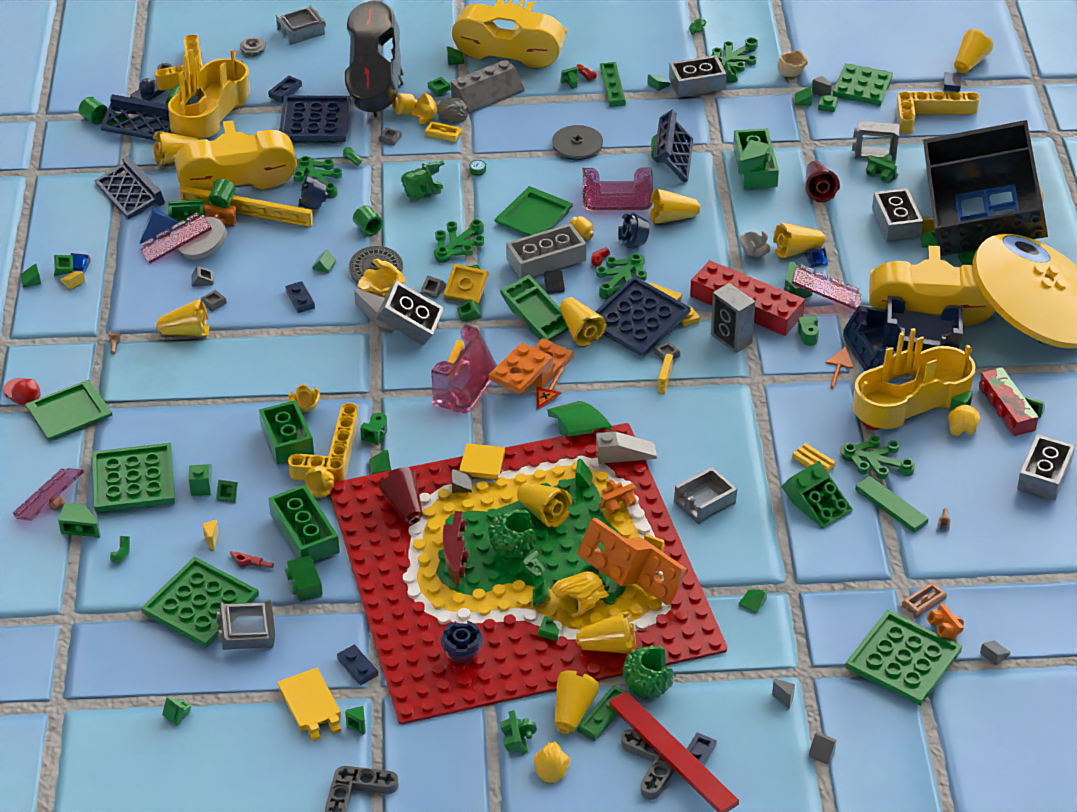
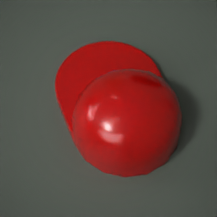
(22, 390)

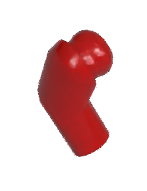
(589, 75)
(596, 257)

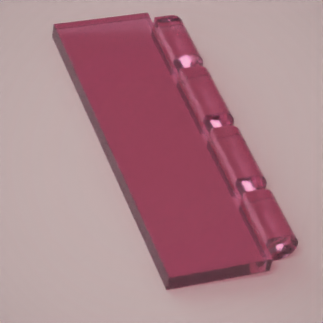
(170, 241)
(830, 289)
(47, 493)

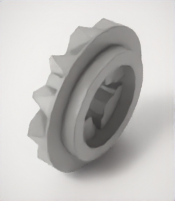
(248, 46)

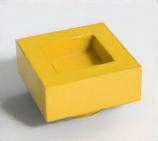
(690, 319)

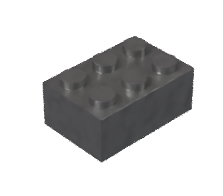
(697, 76)
(897, 214)
(410, 312)
(732, 317)
(1046, 467)

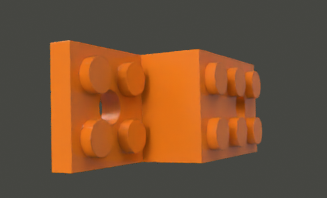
(531, 365)
(631, 561)

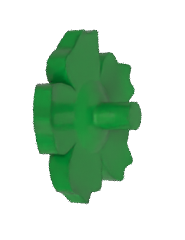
(697, 26)

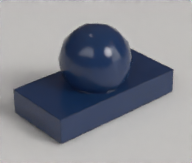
(147, 90)

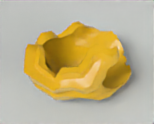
(380, 280)
(585, 587)

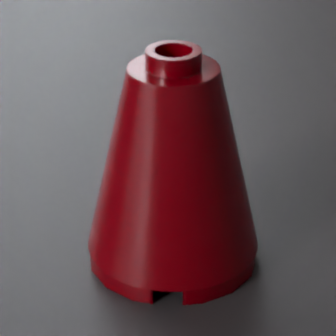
(821, 182)
(403, 493)

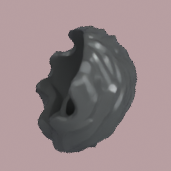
(452, 109)

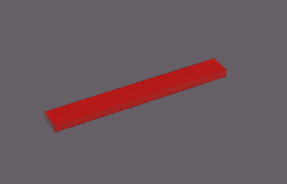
(674, 753)

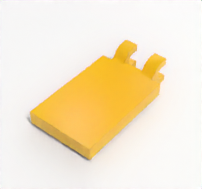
(310, 702)

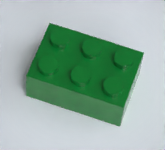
(286, 431)

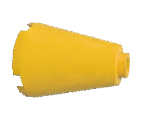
(972, 50)
(168, 145)
(672, 207)
(796, 239)
(185, 321)
(582, 321)
(545, 502)
(609, 635)
(573, 699)

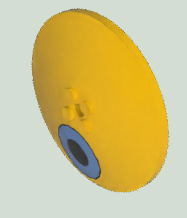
(1029, 287)

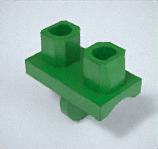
(882, 165)
(519, 730)

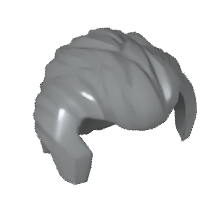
(755, 244)

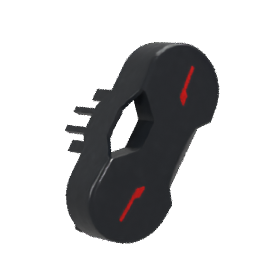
(370, 76)

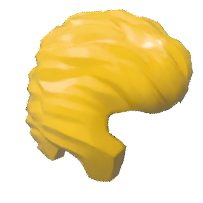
(425, 109)
(306, 399)
(963, 419)
(319, 481)
(551, 763)

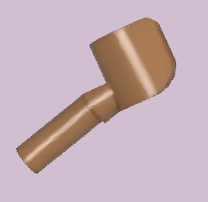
(114, 339)
(56, 503)
(944, 519)

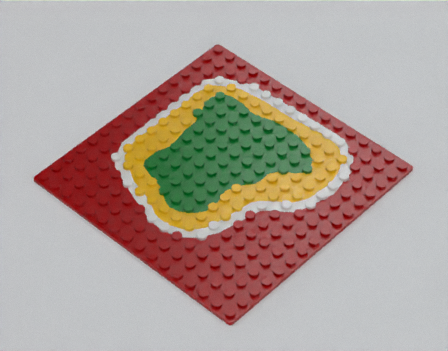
(414, 598)

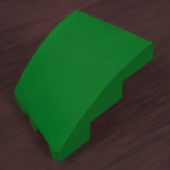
(578, 418)

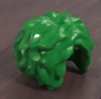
(512, 534)
(647, 672)

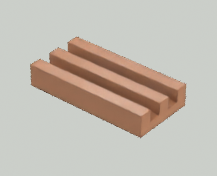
(927, 601)

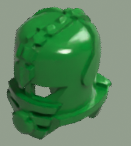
(420, 181)

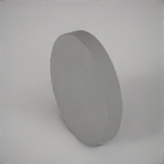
(206, 243)

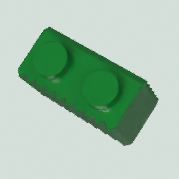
(304, 578)

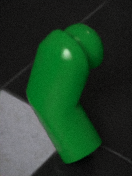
(349, 153)
(123, 551)

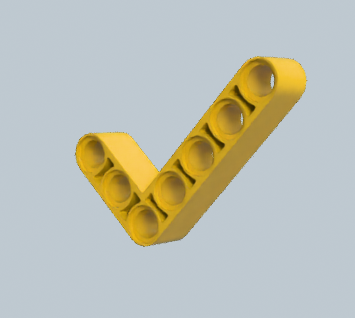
(169, 77)
(932, 102)
(340, 449)

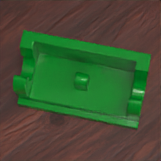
(183, 209)

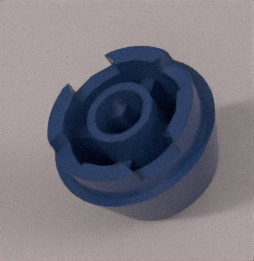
(312, 193)
(633, 230)
(461, 641)

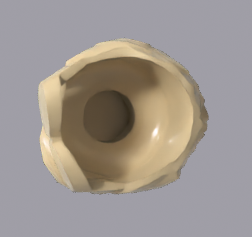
(792, 63)

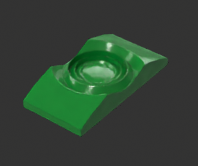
(535, 308)

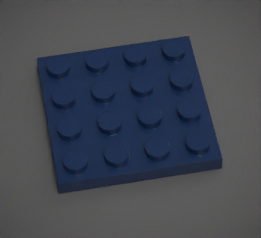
(315, 118)
(641, 315)

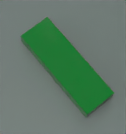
(600, 716)

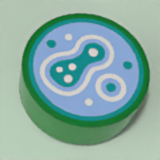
(477, 167)

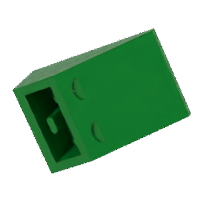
(817, 495)

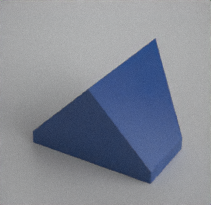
(156, 223)

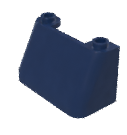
(936, 330)
(865, 336)

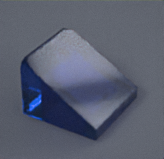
(816, 257)
(80, 262)

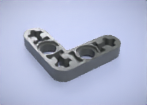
(658, 763)
(348, 785)

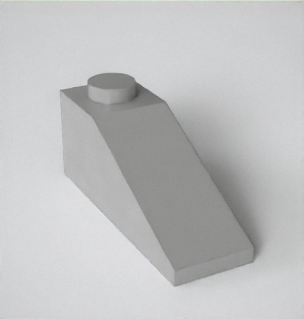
(370, 305)
(620, 447)

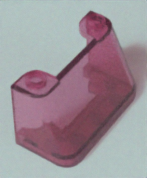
(617, 194)
(462, 383)

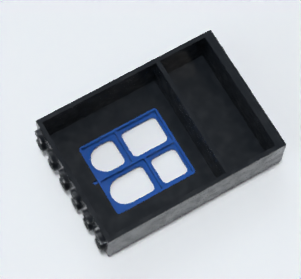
(978, 166)

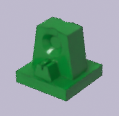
(570, 76)
(531, 566)
(175, 710)

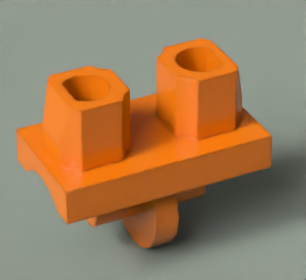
(226, 215)
(615, 493)
(946, 623)

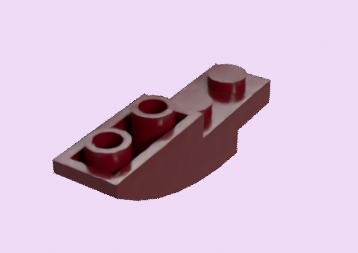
(454, 548)

